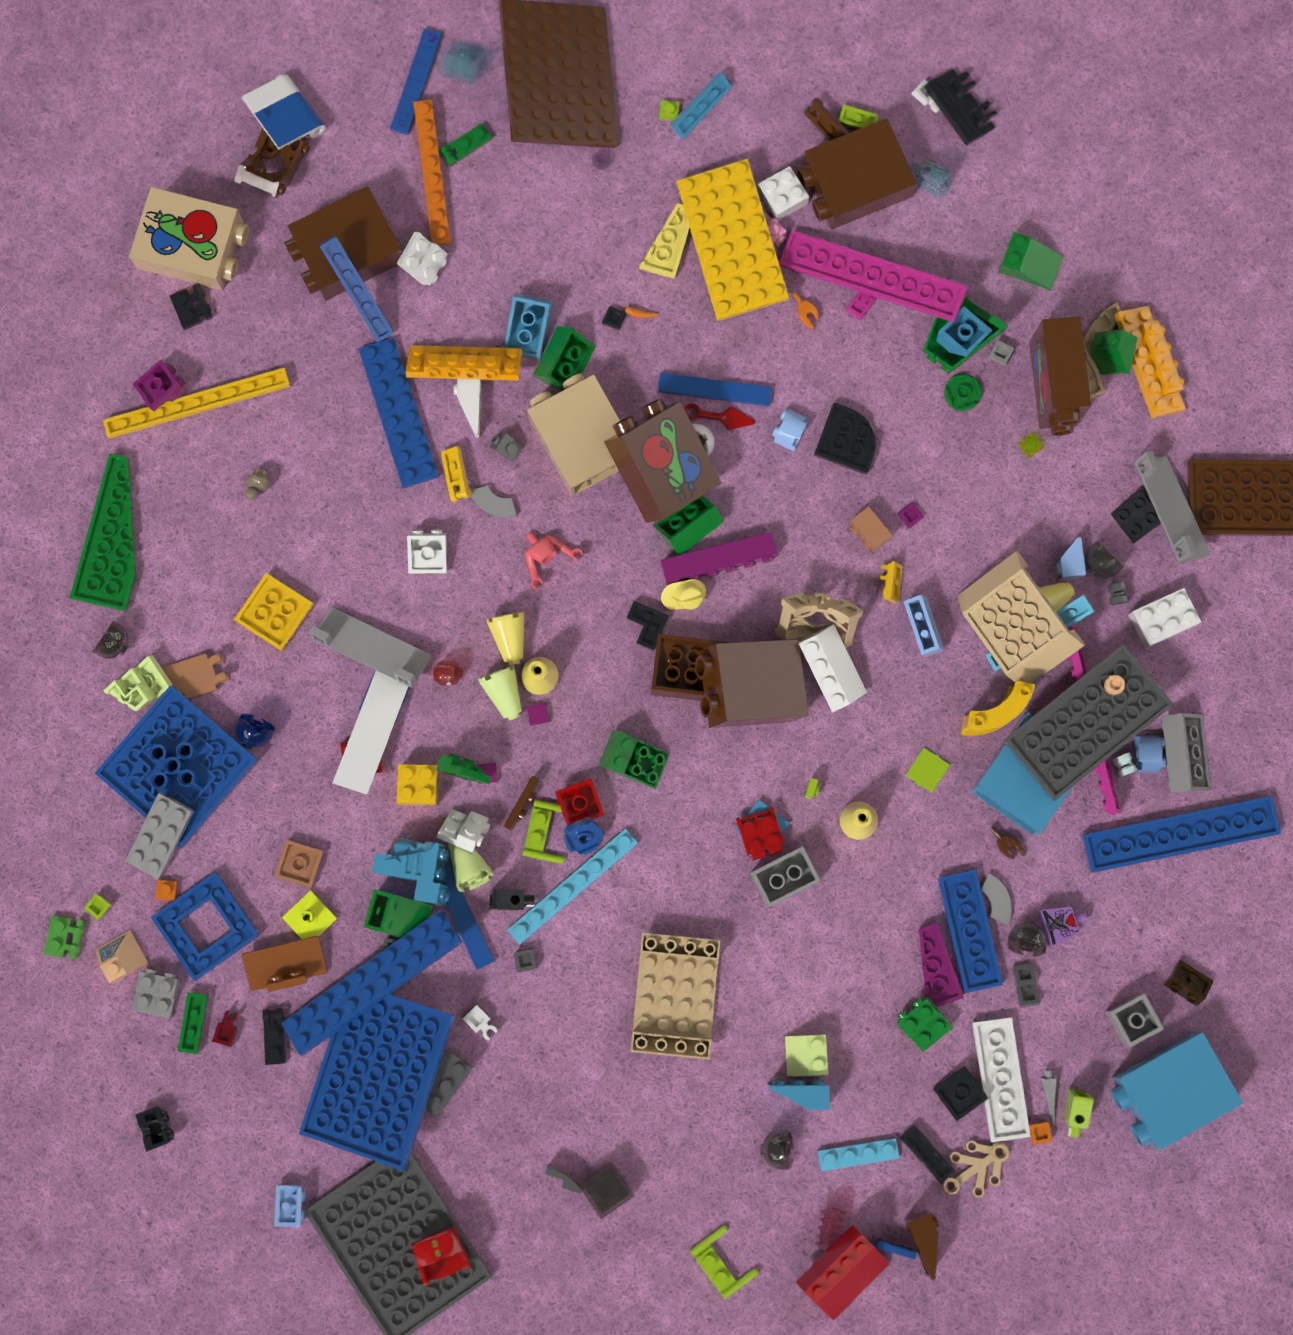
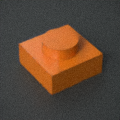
(166, 890)
(1040, 1133)

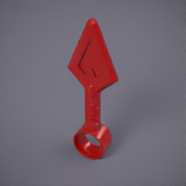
(730, 418)

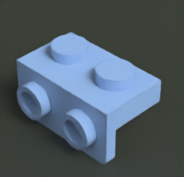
(288, 1205)

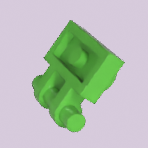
(58, 937)

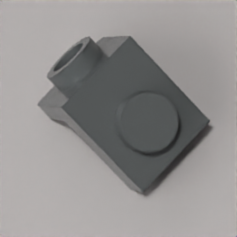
(506, 446)

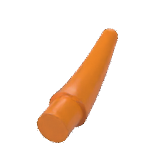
(639, 313)

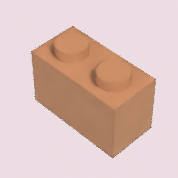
(870, 530)

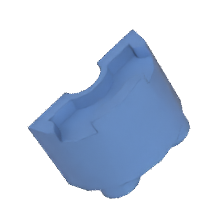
(1149, 753)

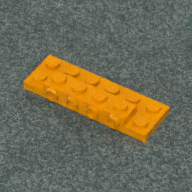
(464, 362)
(1153, 362)

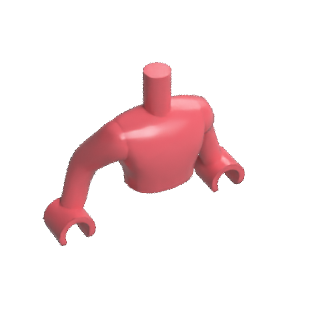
(543, 551)

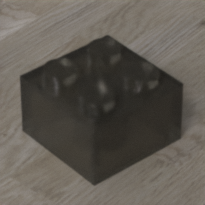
(606, 1190)

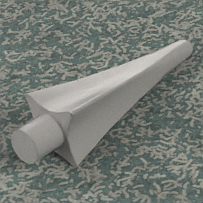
(1049, 1085)

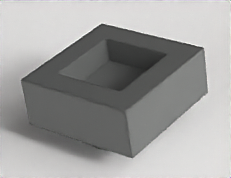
(525, 960)

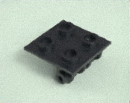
(1136, 517)

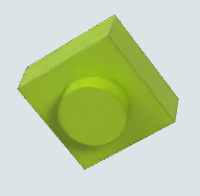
(668, 110)
(812, 789)
(98, 906)

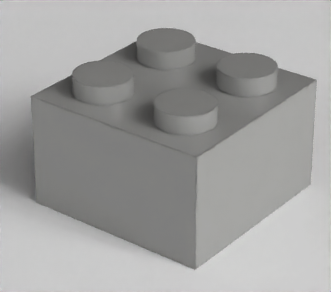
(1134, 1020)

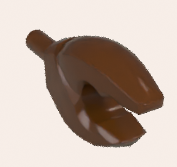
(1005, 842)

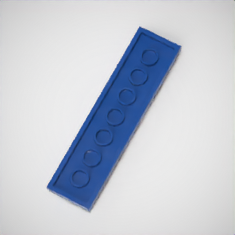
(398, 413)

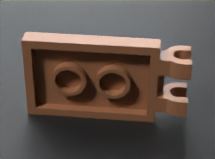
(196, 675)

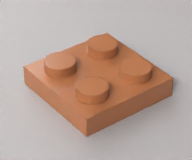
(299, 864)

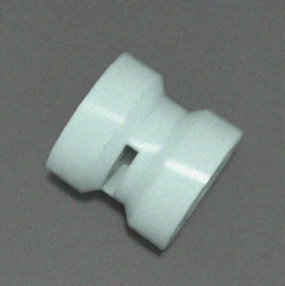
(1123, 760)

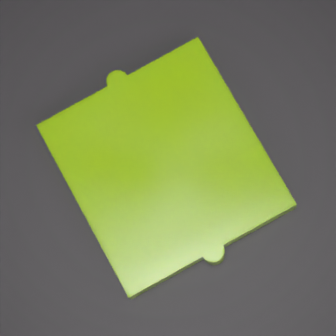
(927, 770)

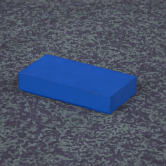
(896, 1249)

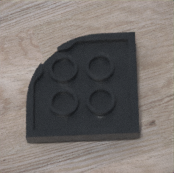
(847, 439)

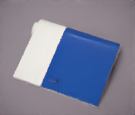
(283, 111)

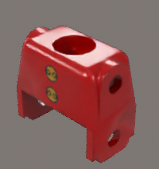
(440, 1255)

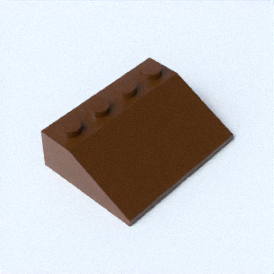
(675, 667)

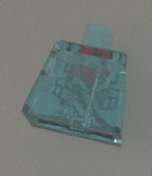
(932, 178)

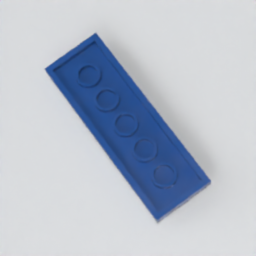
(970, 931)

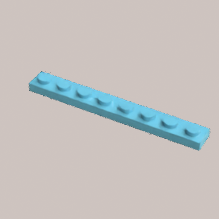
(572, 886)

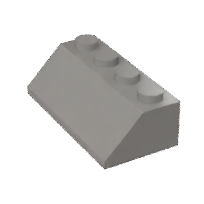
(1186, 753)

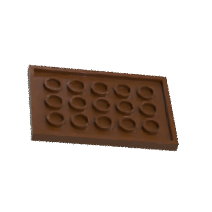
(1241, 496)

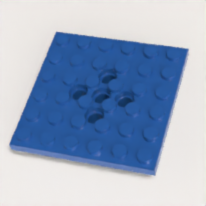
(172, 724)

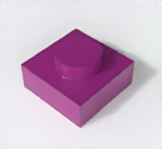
(490, 770)

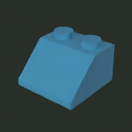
(964, 334)

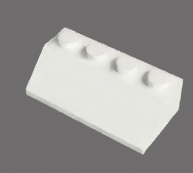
(832, 667)

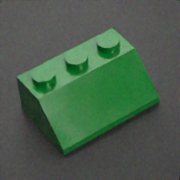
(563, 357)
(689, 525)

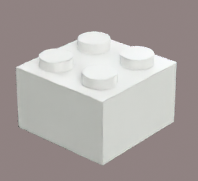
(782, 193)

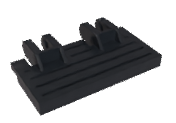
(959, 108)

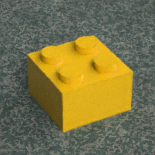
(417, 785)

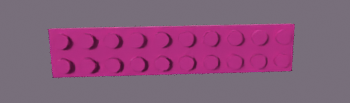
(873, 276)
(1106, 784)

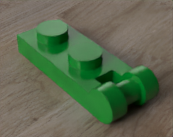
(466, 144)

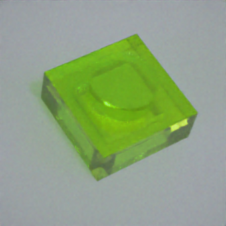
(1030, 445)

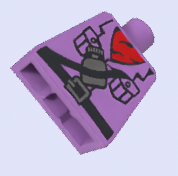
(1060, 924)

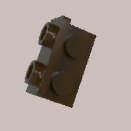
(1189, 983)

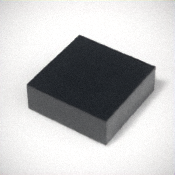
(614, 318)

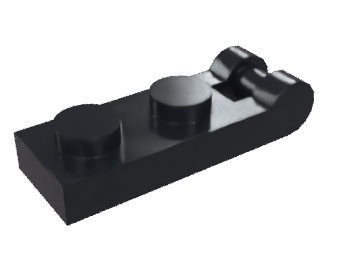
(274, 1037)

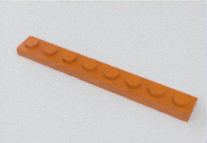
(432, 172)

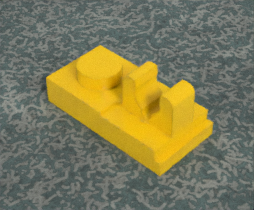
(893, 581)

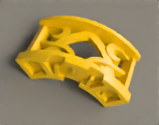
(991, 720)

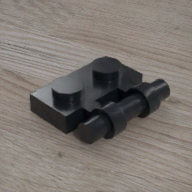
(185, 308)

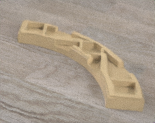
(1104, 322)

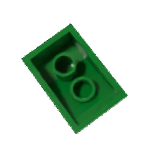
(1030, 261)

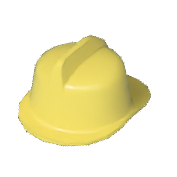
(684, 595)

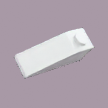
(469, 397)

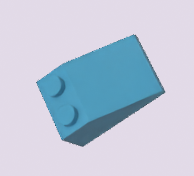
(528, 324)

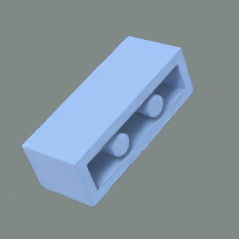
(924, 625)

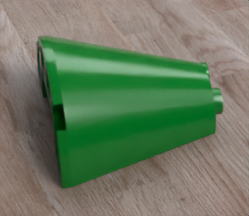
(951, 361)

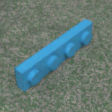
(701, 105)

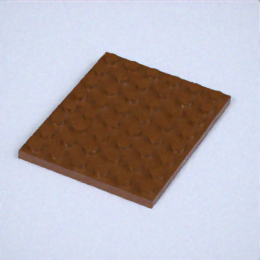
(558, 74)

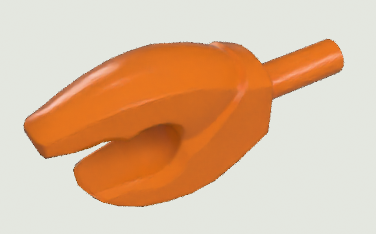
(805, 308)

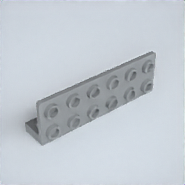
(1172, 507)
(371, 647)

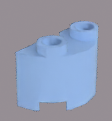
(790, 430)

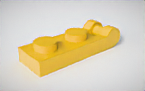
(455, 473)

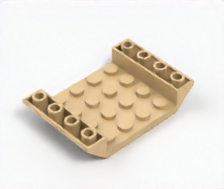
(1017, 621)
(675, 996)

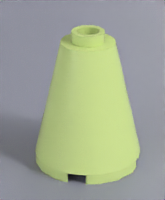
(503, 691)
(468, 868)

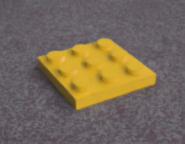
(274, 612)

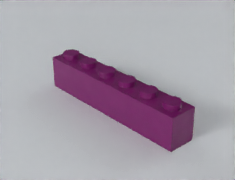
(719, 558)

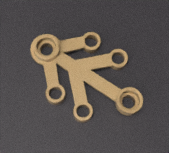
(979, 1166)

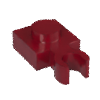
(226, 1032)

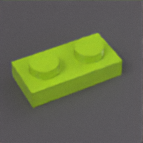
(856, 118)

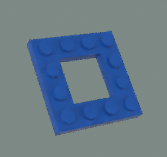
(168, 923)

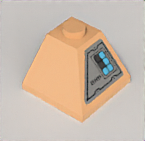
(120, 957)

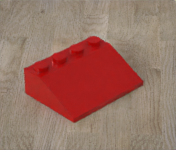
(842, 1273)

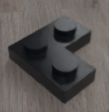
(652, 622)

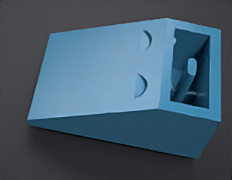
(811, 1096)

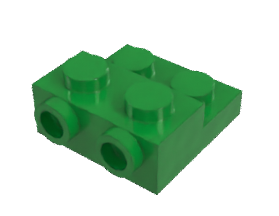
(462, 769)
(924, 1023)

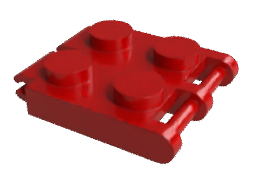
(761, 834)

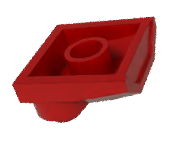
(579, 802)

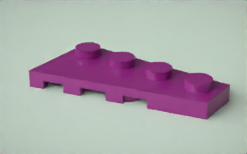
(938, 971)

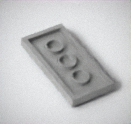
(159, 835)

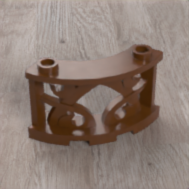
(249, 173)

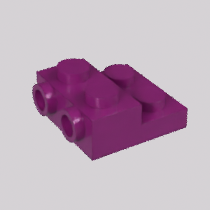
(159, 385)

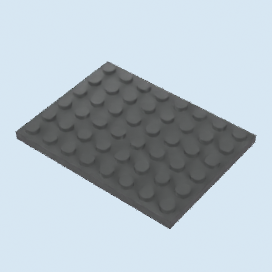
(370, 1236)

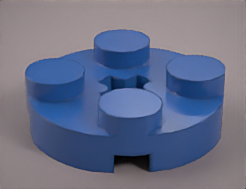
(583, 827)

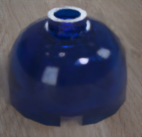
(253, 732)

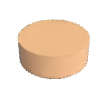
(1114, 684)

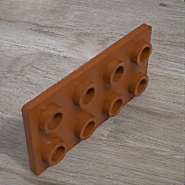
(284, 964)

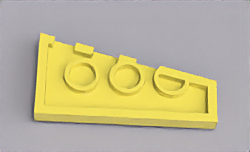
(667, 250)

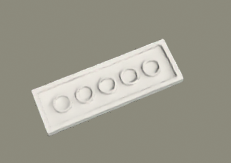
(1001, 1079)

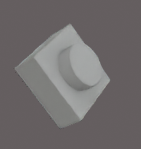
(1001, 353)

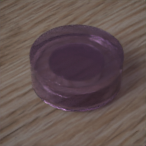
(601, 160)

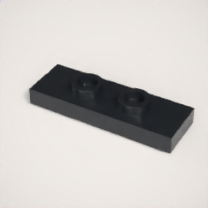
(927, 1154)

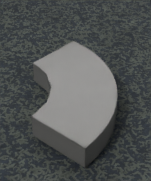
(493, 504)
(998, 898)

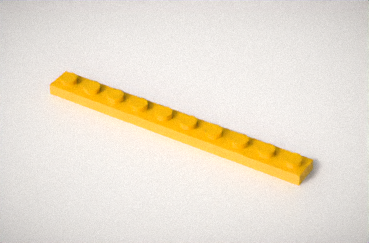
(197, 403)

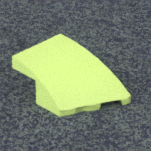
(140, 684)

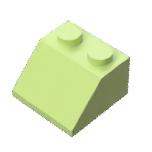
(806, 1055)

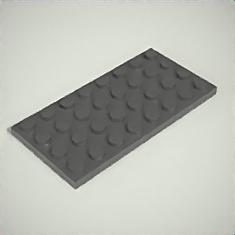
(1087, 723)

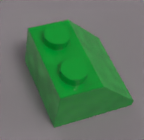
(1113, 351)

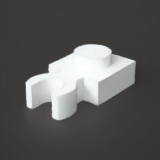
(922, 95)
(477, 1020)

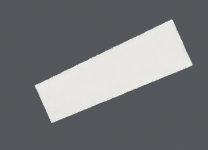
(370, 733)

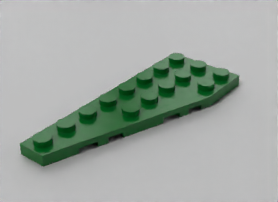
(108, 555)

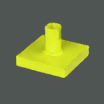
(309, 916)

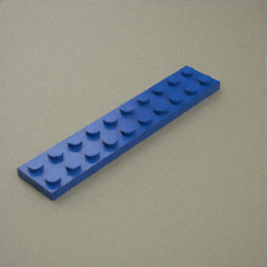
(1181, 834)
(371, 982)

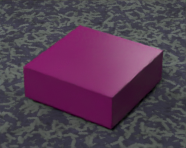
(910, 515)
(537, 714)

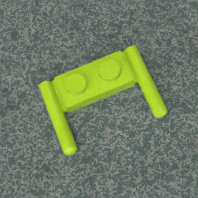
(538, 832)
(716, 1268)

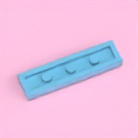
(858, 1154)

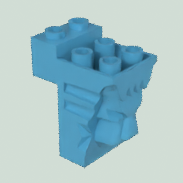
(420, 864)

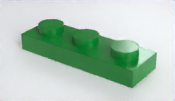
(192, 1023)

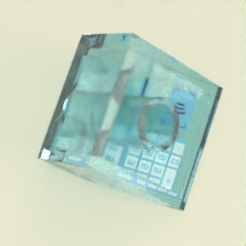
(462, 62)

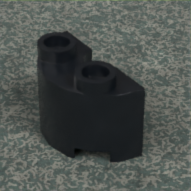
(154, 1128)

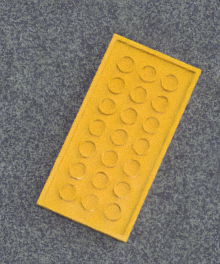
(732, 240)

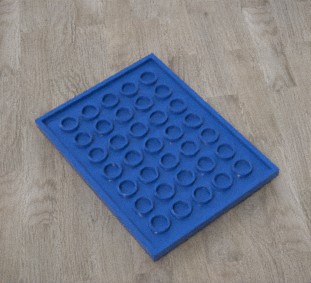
(378, 1081)

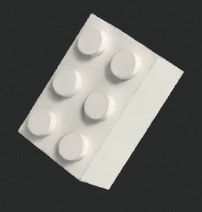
(1164, 618)

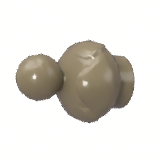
(257, 482)

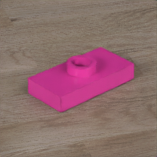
(860, 305)

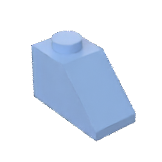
(1072, 563)

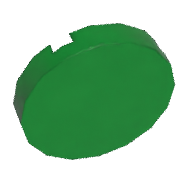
(964, 398)

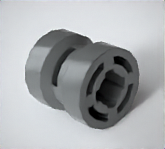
(1118, 593)

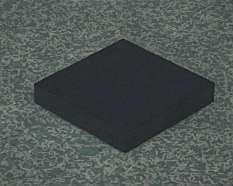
(960, 1093)

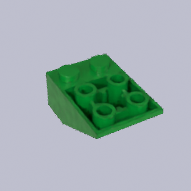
(633, 759)
(395, 914)

